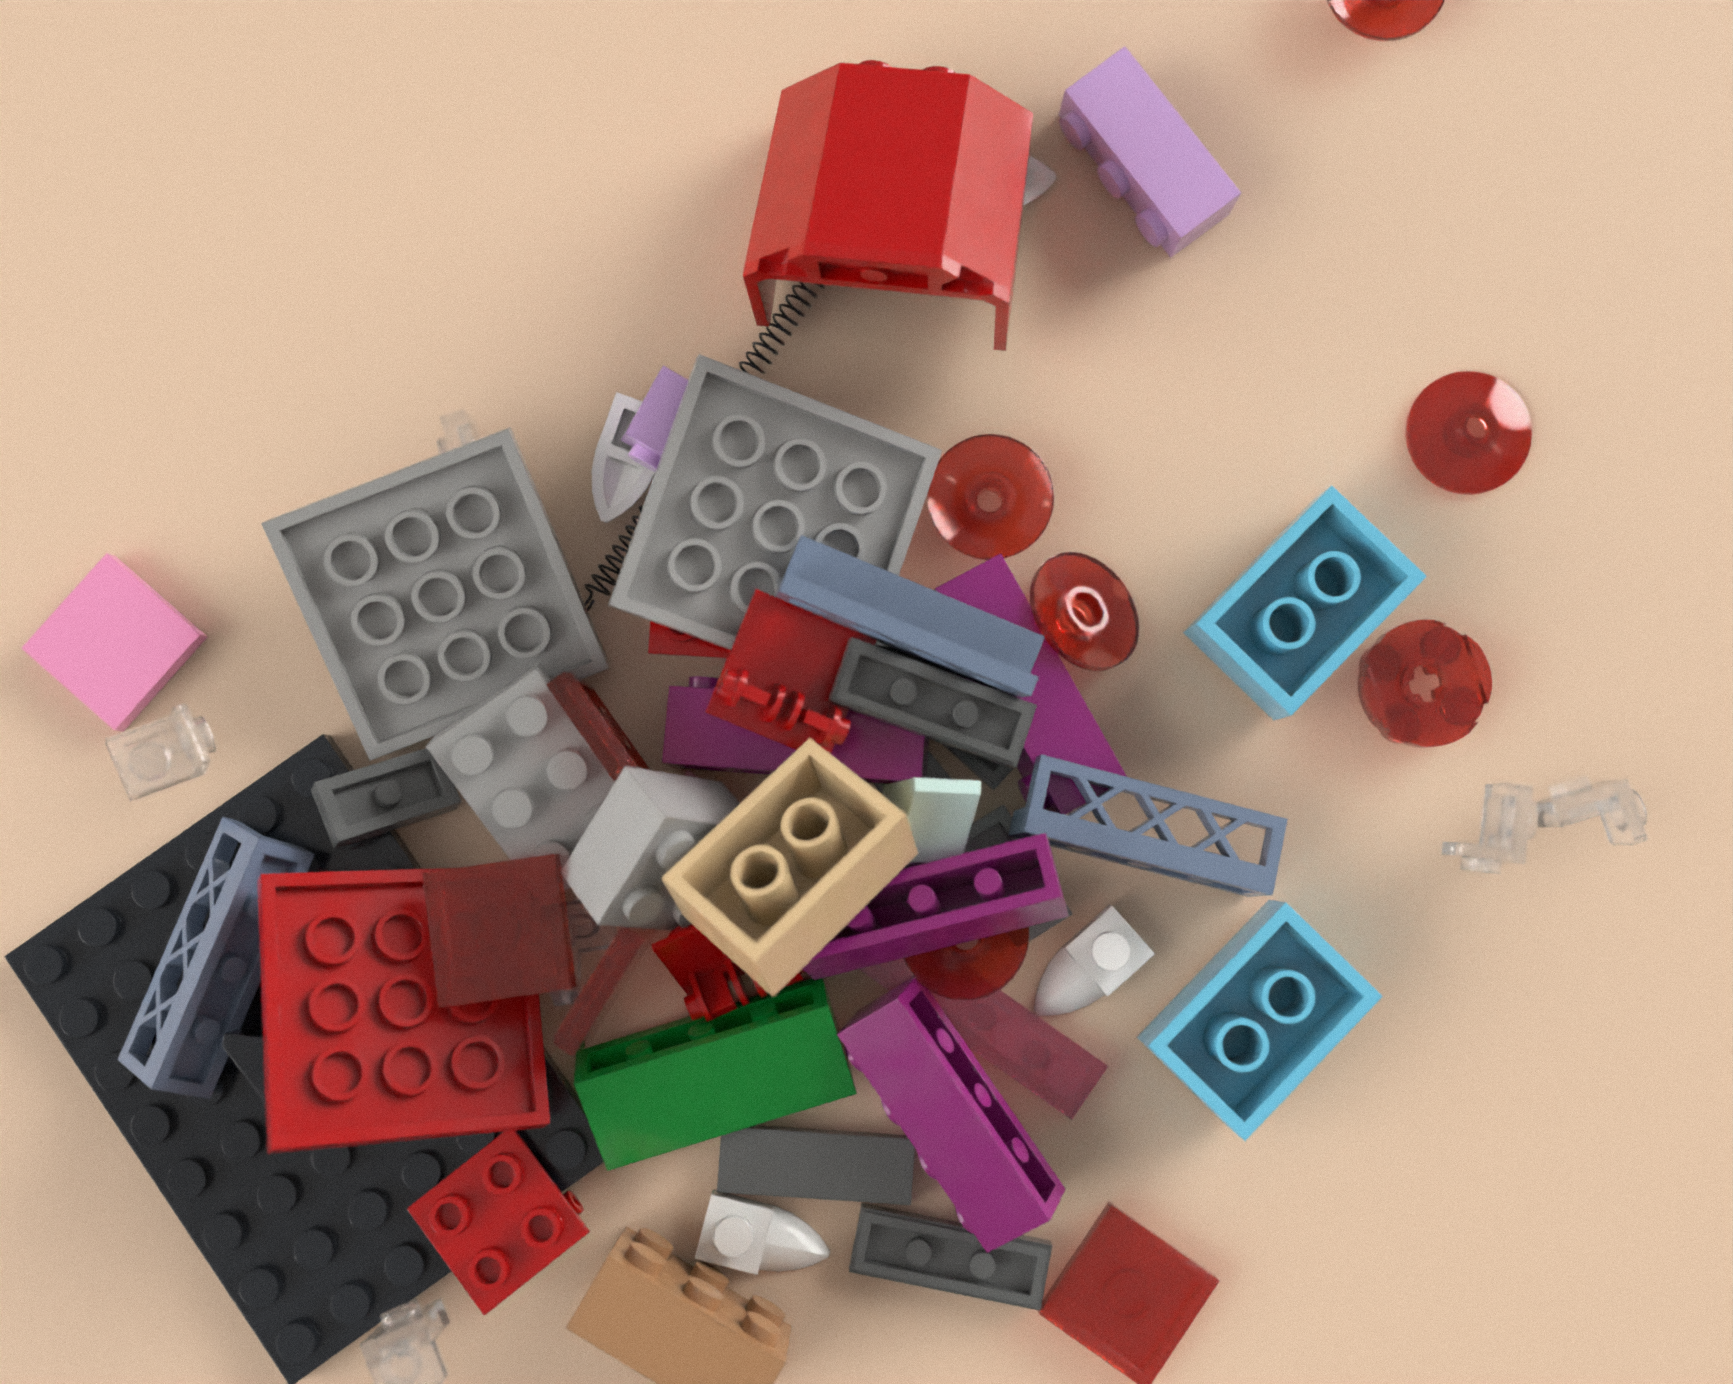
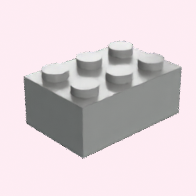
(524, 769)

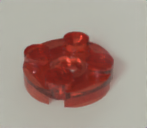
(1455, 703)

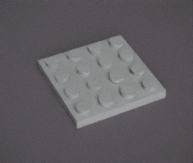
(744, 482)
(435, 590)

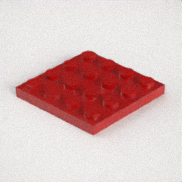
(358, 1024)

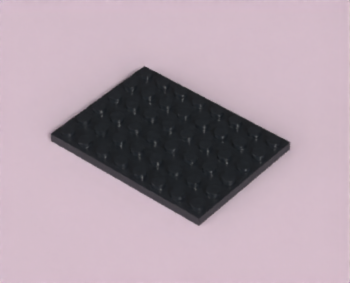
(295, 1237)

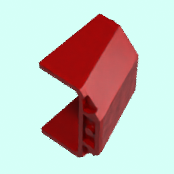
(892, 187)

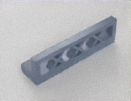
(911, 618)
(1147, 853)
(217, 965)

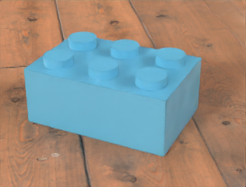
(1304, 604)
(1259, 1017)

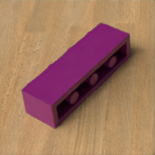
(1062, 720)
(704, 742)
(949, 905)
(952, 1115)

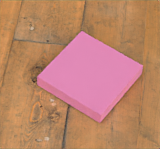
(114, 642)

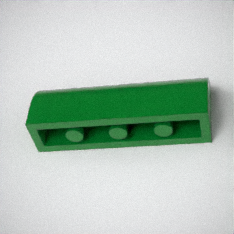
(713, 1076)

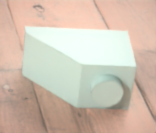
(937, 813)

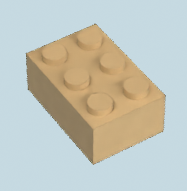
(791, 865)

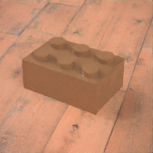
(679, 1318)

